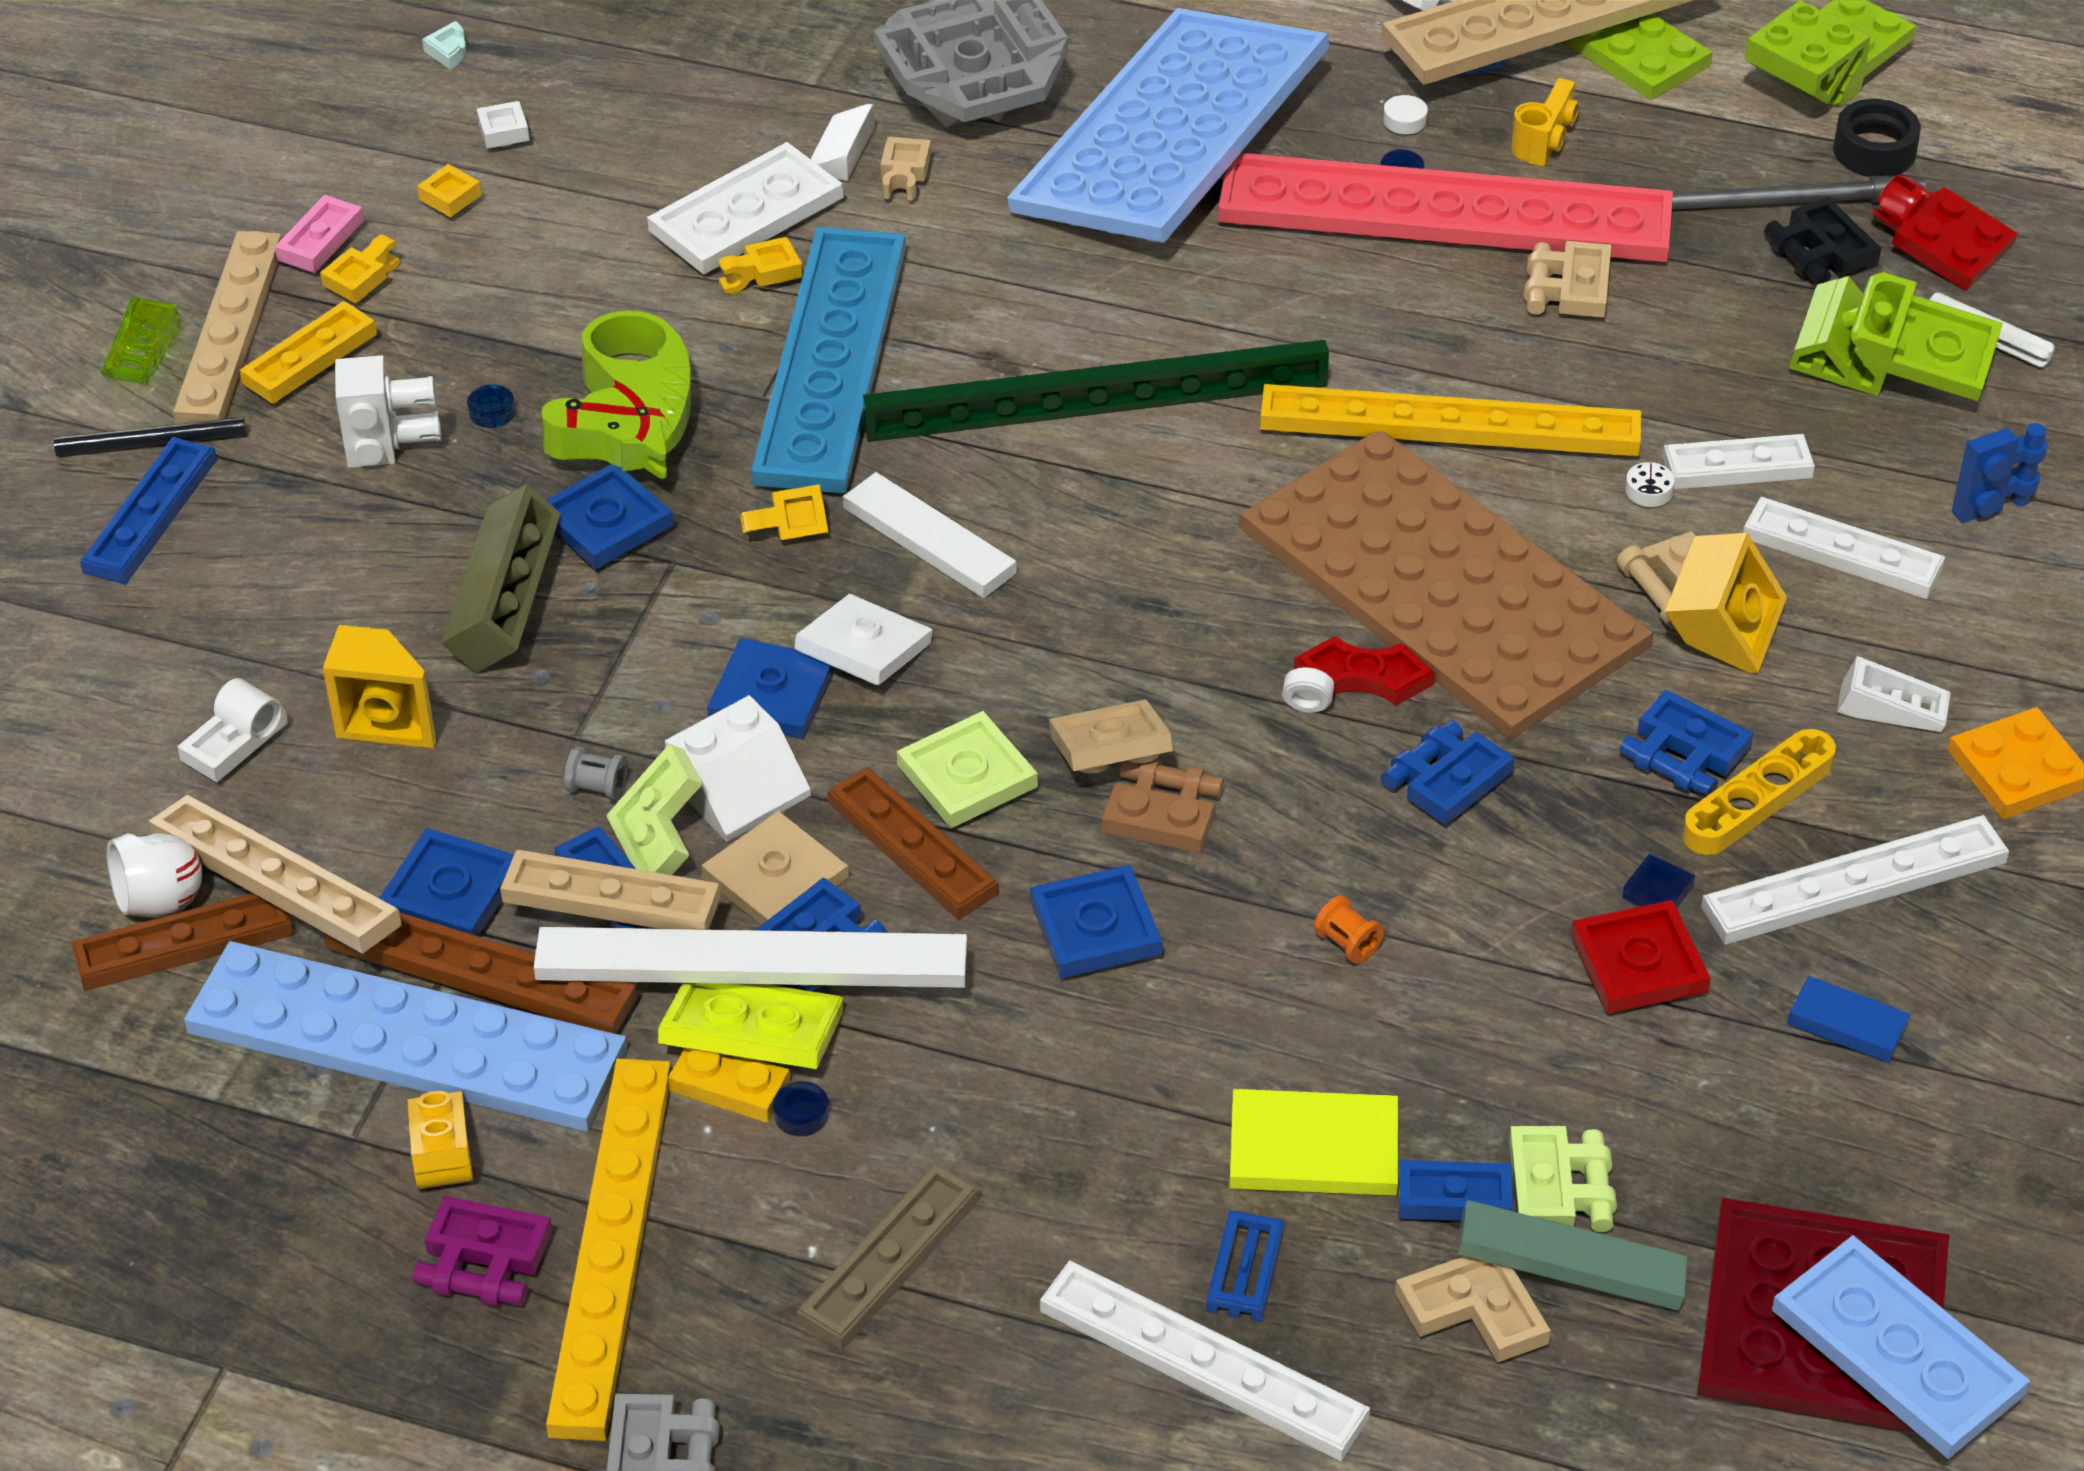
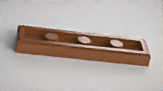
(913, 843)
(177, 939)

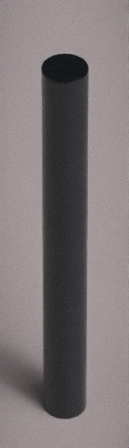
(149, 436)

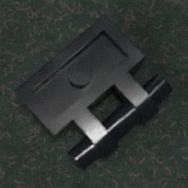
(1834, 239)

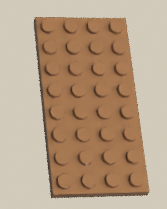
(1447, 581)

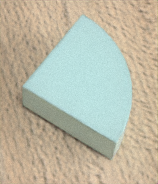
(446, 45)

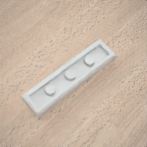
(930, 535)
(1844, 547)

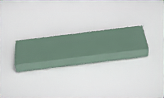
(1572, 1255)

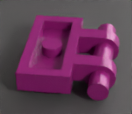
(484, 1236)

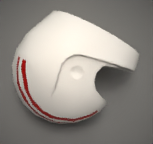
(153, 874)

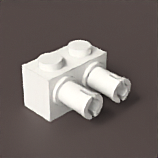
(367, 411)

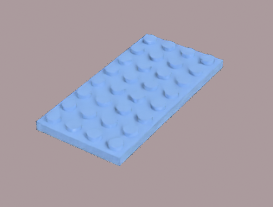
(1168, 124)

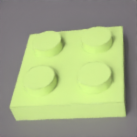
(967, 769)

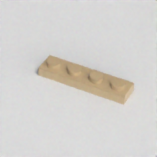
(609, 892)

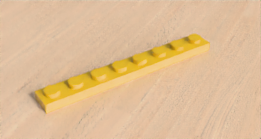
(1451, 420)
(609, 1252)

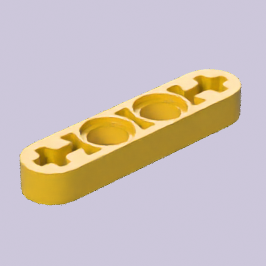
(1753, 786)

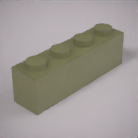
(501, 579)

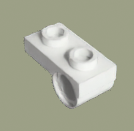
(241, 724)

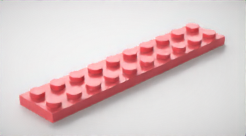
(1444, 206)

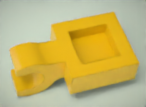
(764, 261)
(359, 272)
(794, 513)

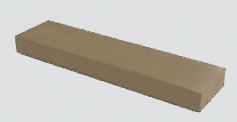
(887, 1256)

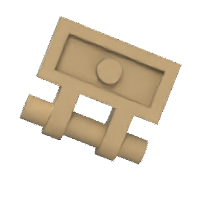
(1583, 279)

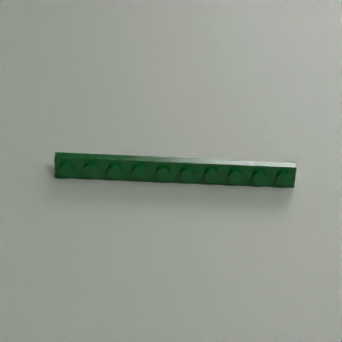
(1093, 390)

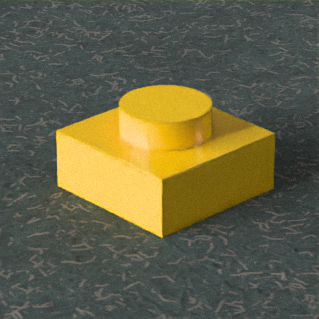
(449, 190)

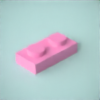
(319, 233)

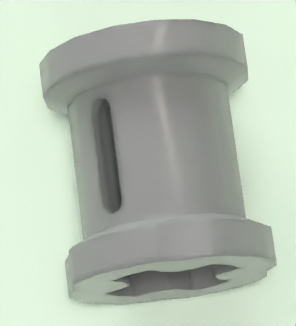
(595, 773)

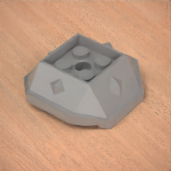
(973, 56)

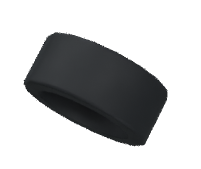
(1875, 157)

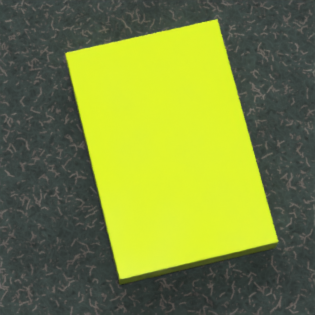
(753, 1021)
(1314, 1142)

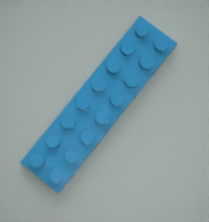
(829, 360)

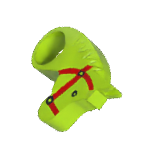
(634, 405)

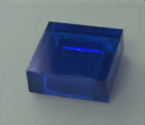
(1658, 882)

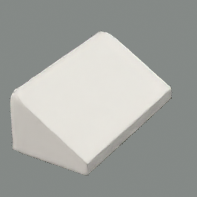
(845, 141)

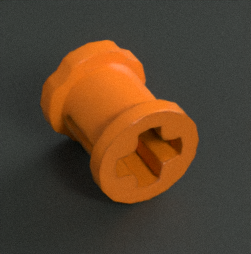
(1349, 929)

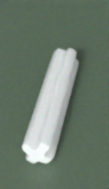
(2011, 338)

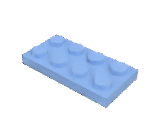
(1901, 1346)

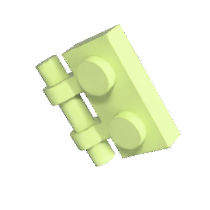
(1544, 1180)

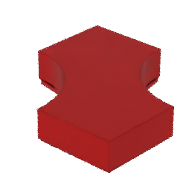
(1386, 672)

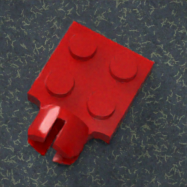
(1942, 230)

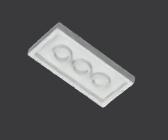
(745, 207)

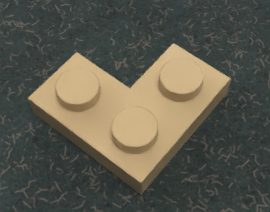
(1479, 1292)

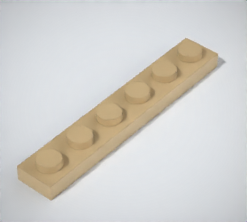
(228, 328)
(279, 875)

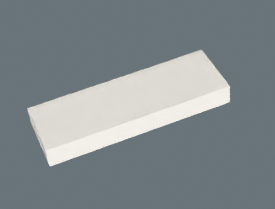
(1739, 461)

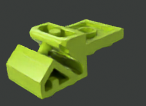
(1828, 48)
(1889, 330)

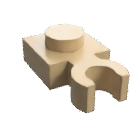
(904, 164)

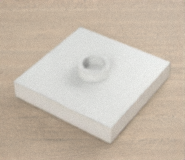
(863, 639)

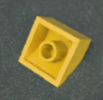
(1727, 600)
(377, 689)

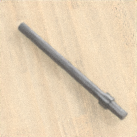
(1783, 194)

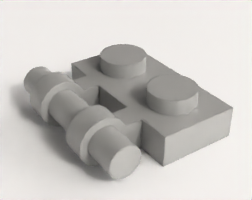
(647, 1427)

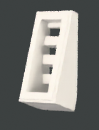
(1876, 695)

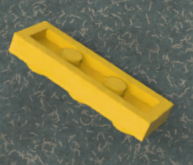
(308, 352)

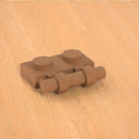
(1159, 816)

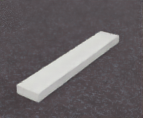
(1854, 879)
(1205, 1360)

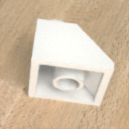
(743, 768)

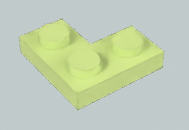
(646, 811)

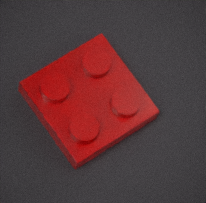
(1640, 956)

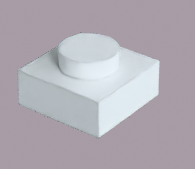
(502, 124)

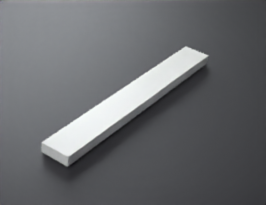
(751, 957)

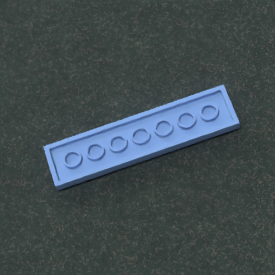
(407, 1035)

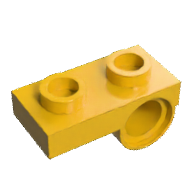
(1542, 127)
(439, 1139)

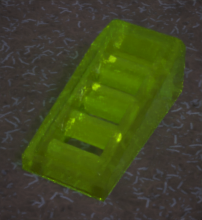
(140, 313)

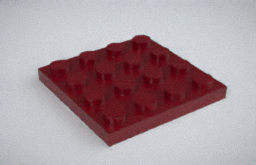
(1756, 1354)

